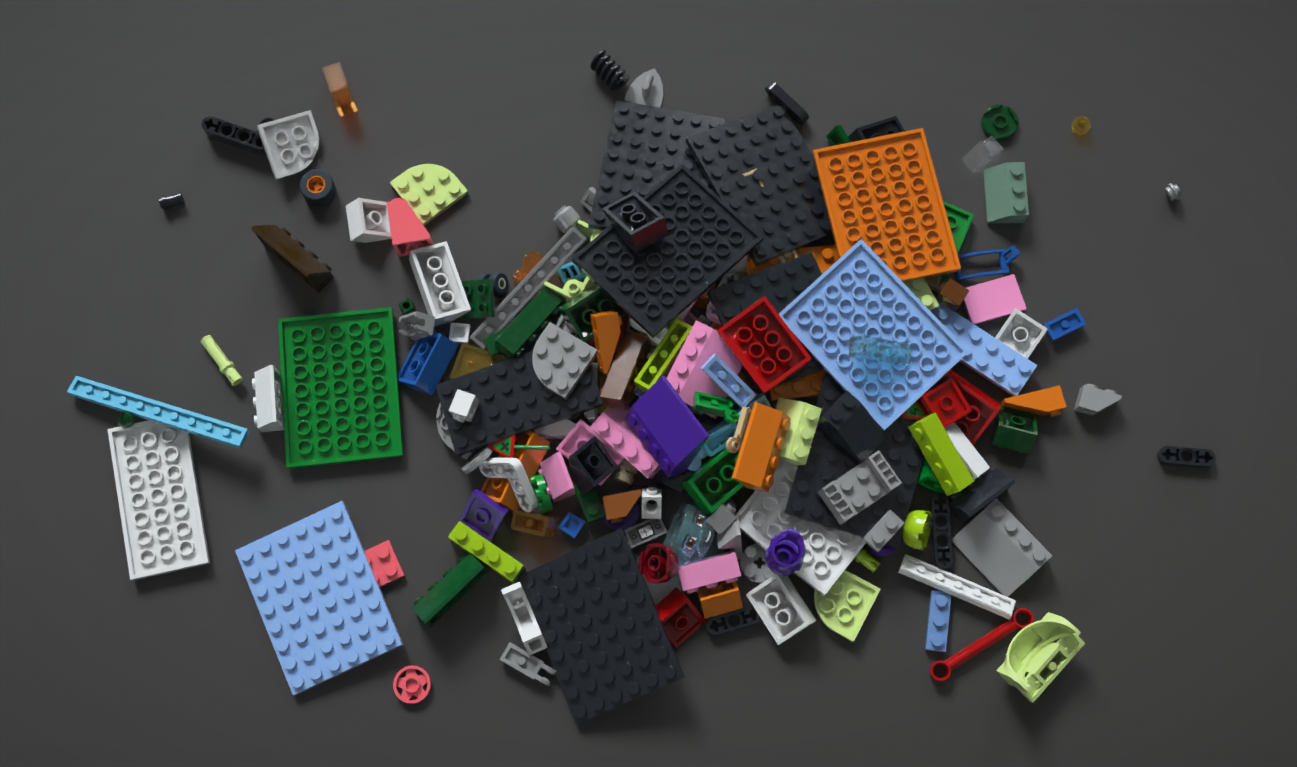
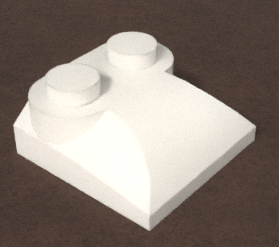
(1021, 333)

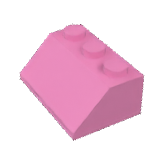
(708, 571)

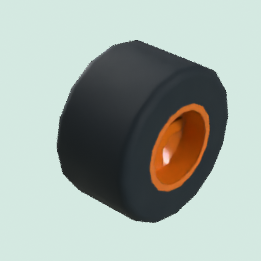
(314, 181)

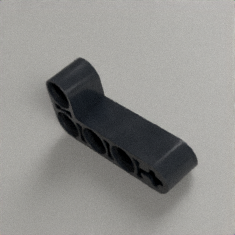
(237, 135)

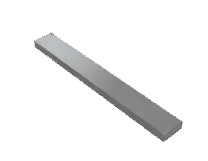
(529, 285)

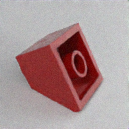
(679, 616)

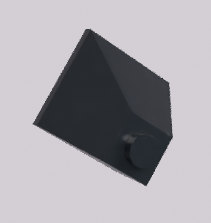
(590, 465)

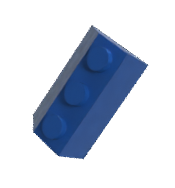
(427, 363)

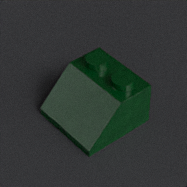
(1015, 430)

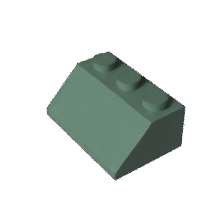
(1006, 193)

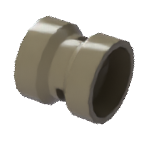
(625, 473)

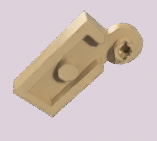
(734, 443)

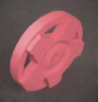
(412, 684)

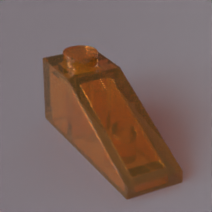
(339, 89)

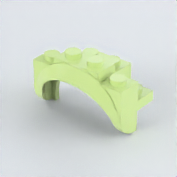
(1037, 655)

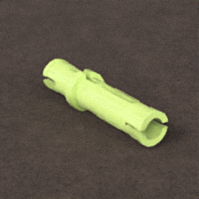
(226, 366)

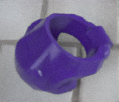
(786, 552)

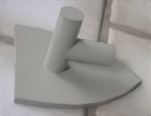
(646, 89)

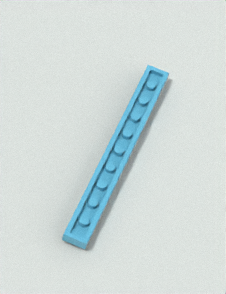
(158, 412)

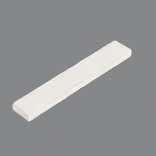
(957, 586)

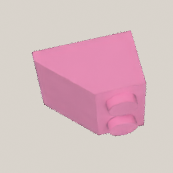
(557, 477)

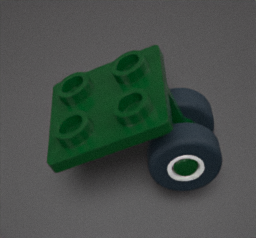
(481, 291)

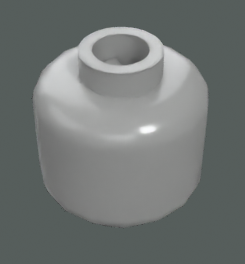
(566, 218)

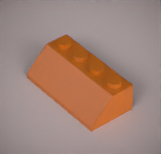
(761, 448)
(500, 488)

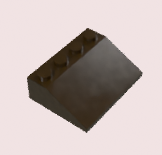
(294, 256)

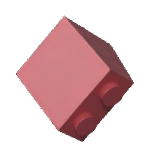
(406, 228)

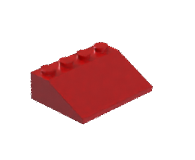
(764, 345)
(982, 407)

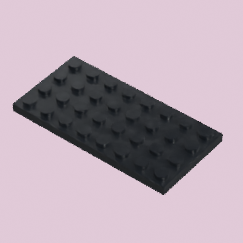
(511, 402)

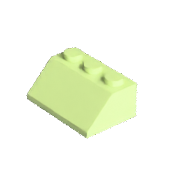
(801, 431)

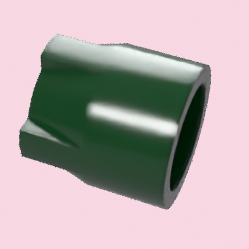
(411, 309)

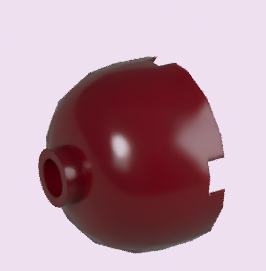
(658, 563)

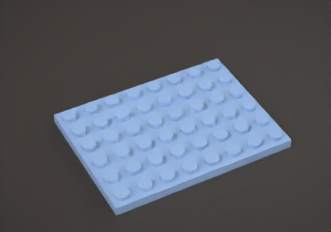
(868, 299)
(318, 598)

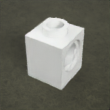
(463, 406)
(651, 511)

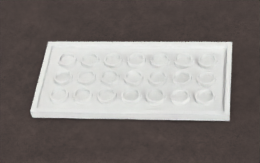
(158, 499)

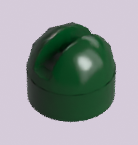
(126, 419)

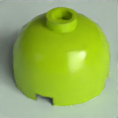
(917, 529)

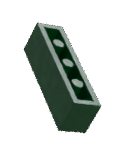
(528, 323)

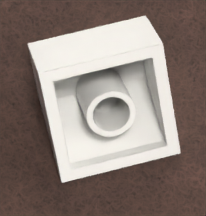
(368, 220)

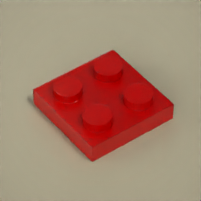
(946, 402)

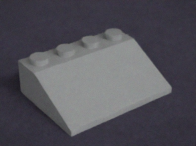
(1001, 548)

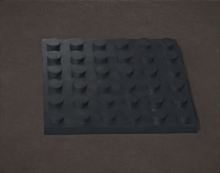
(780, 286)

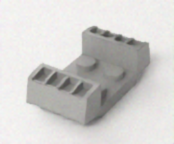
(859, 487)

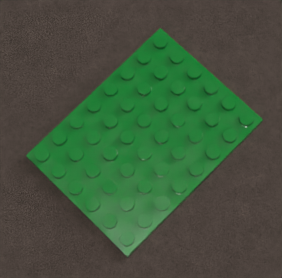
(340, 388)

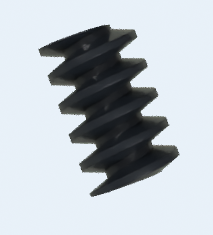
(608, 72)

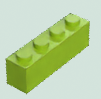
(663, 356)
(941, 454)
(486, 552)

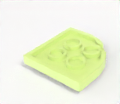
(429, 190)
(846, 604)

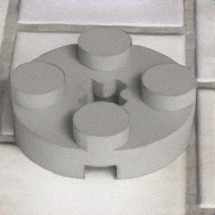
(750, 569)

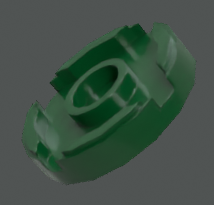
(999, 122)

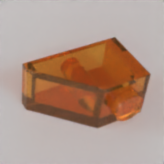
(534, 523)

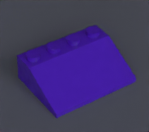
(667, 428)

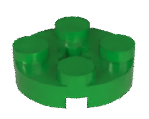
(541, 493)

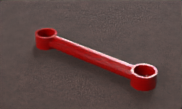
(981, 644)

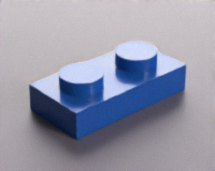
(1064, 324)

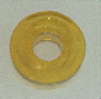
(1083, 121)

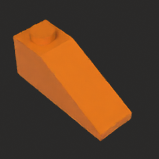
(606, 335)
(1040, 402)

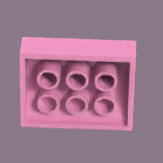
(686, 371)

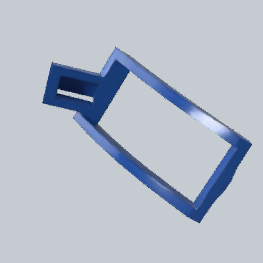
(1004, 261)

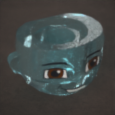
(690, 533)

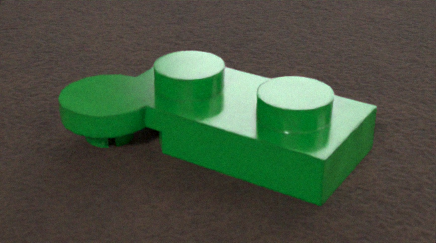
(715, 405)

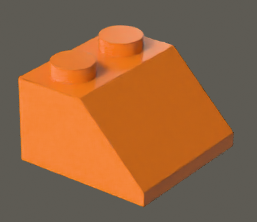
(719, 599)

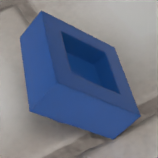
(572, 525)

